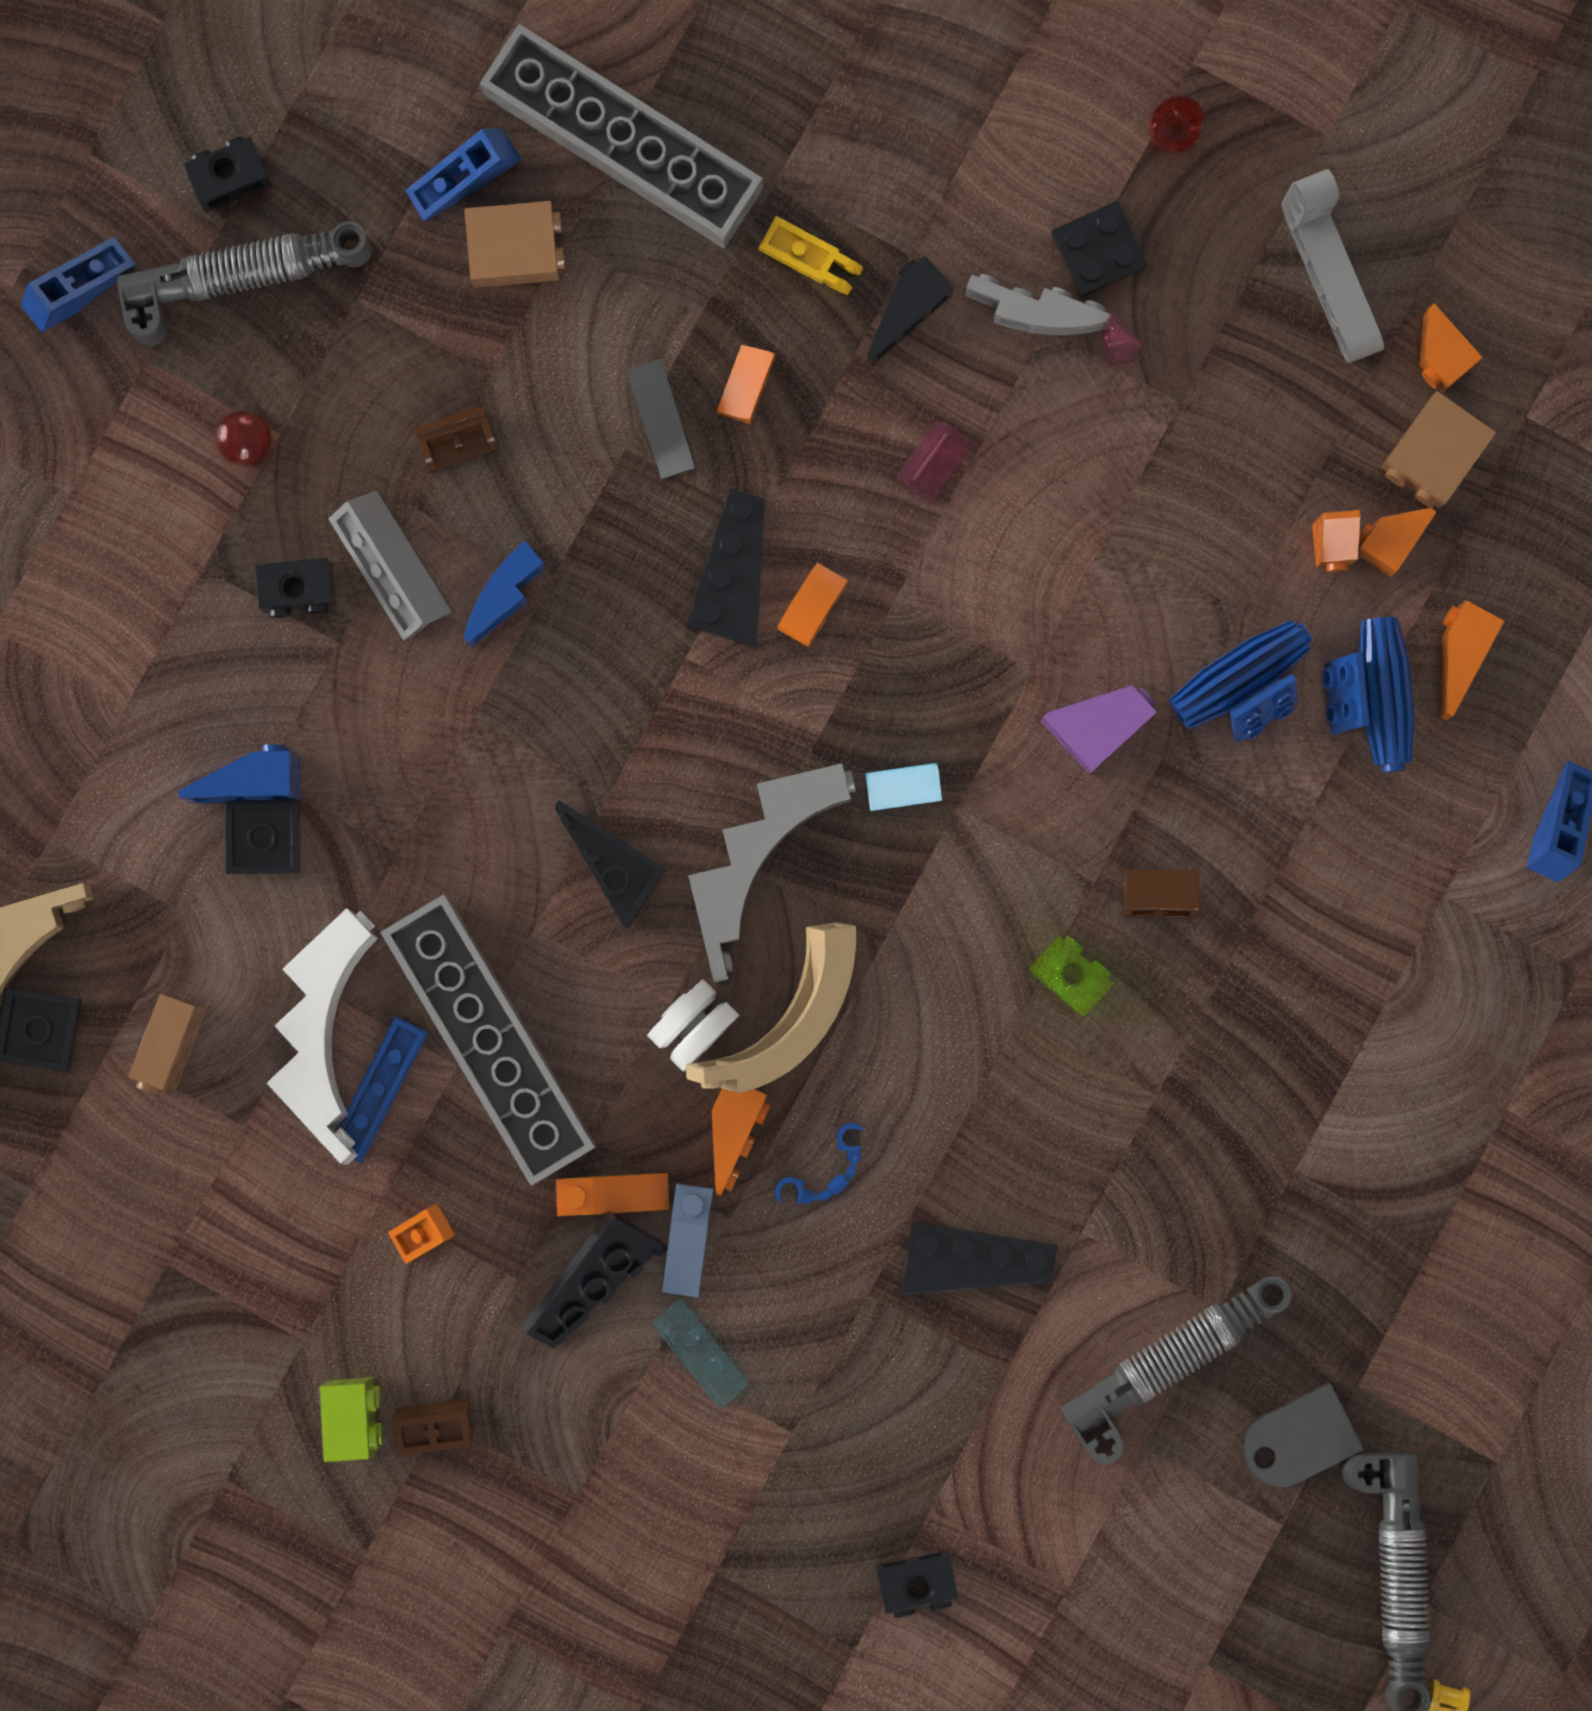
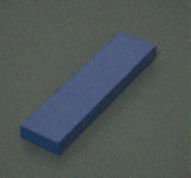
(382, 1084)

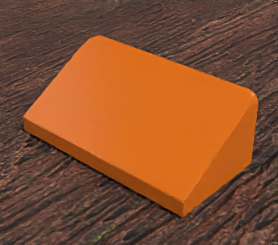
(746, 384)

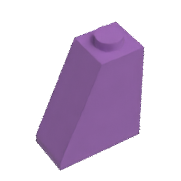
(1100, 724)

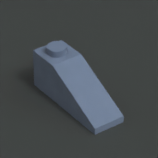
(687, 1239)

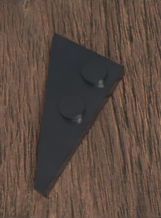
(619, 869)

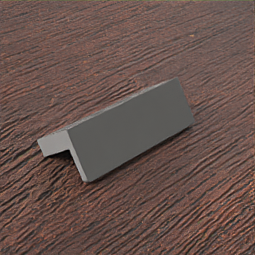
(389, 564)

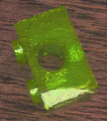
(1049, 970)

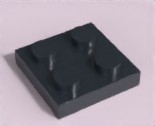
(1099, 249)
(262, 837)
(38, 1029)

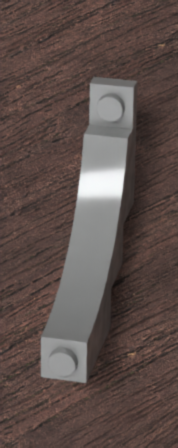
(723, 891)

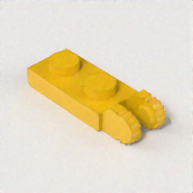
(807, 254)

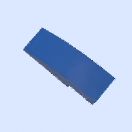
(502, 594)

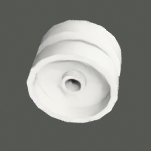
(692, 1024)

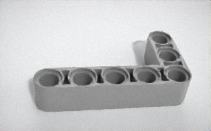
(1309, 219)

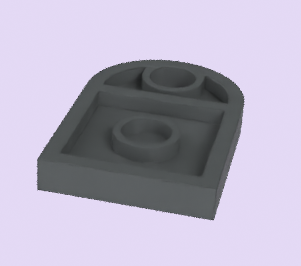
(1304, 1437)

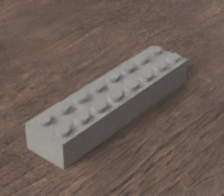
(621, 136)
(488, 1039)

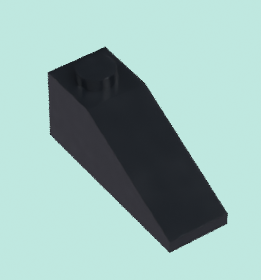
(913, 300)

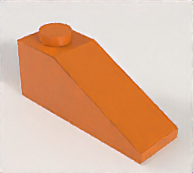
(1464, 647)
(612, 1193)

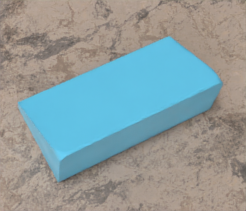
(903, 786)

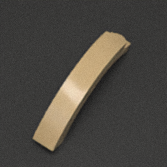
(805, 1022)

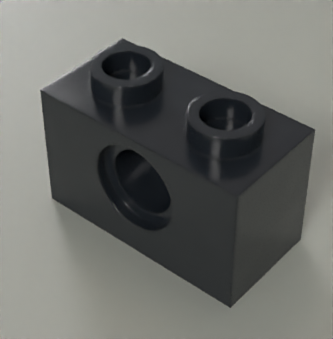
(247, 177)
(273, 583)
(895, 1577)

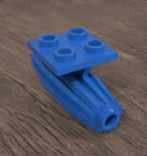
(1246, 683)
(1374, 693)

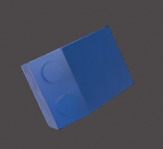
(254, 777)

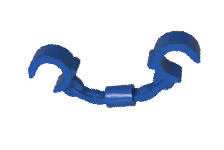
(838, 1184)

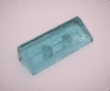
(700, 1353)

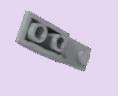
(1051, 315)

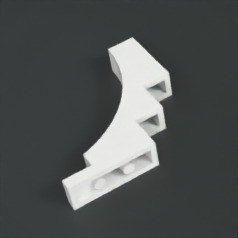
(308, 1079)

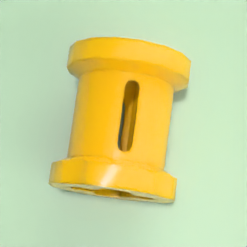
(1448, 1698)

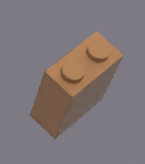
(513, 244)
(1437, 451)
(167, 1044)

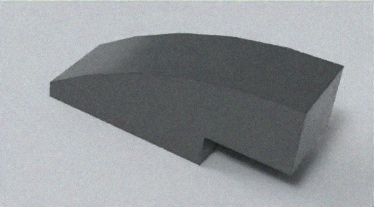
(660, 419)

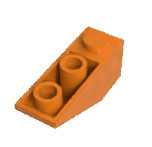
(732, 1123)

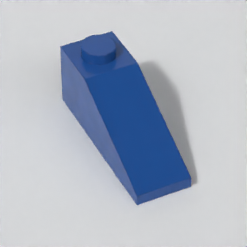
(463, 172)
(75, 284)
(1564, 826)

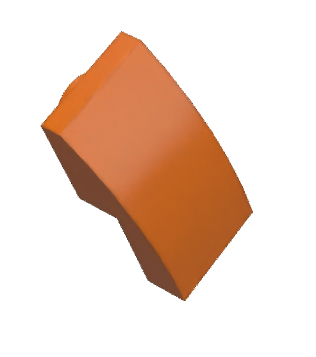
(812, 604)

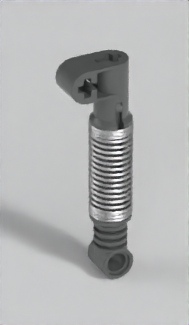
(208, 274)
(1137, 1380)
(1401, 1569)

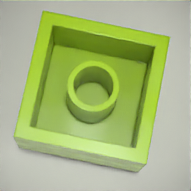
(350, 1419)

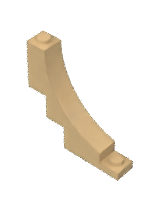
(30, 924)

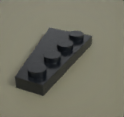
(731, 579)
(965, 1259)
(600, 1266)

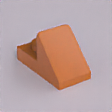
(421, 1233)

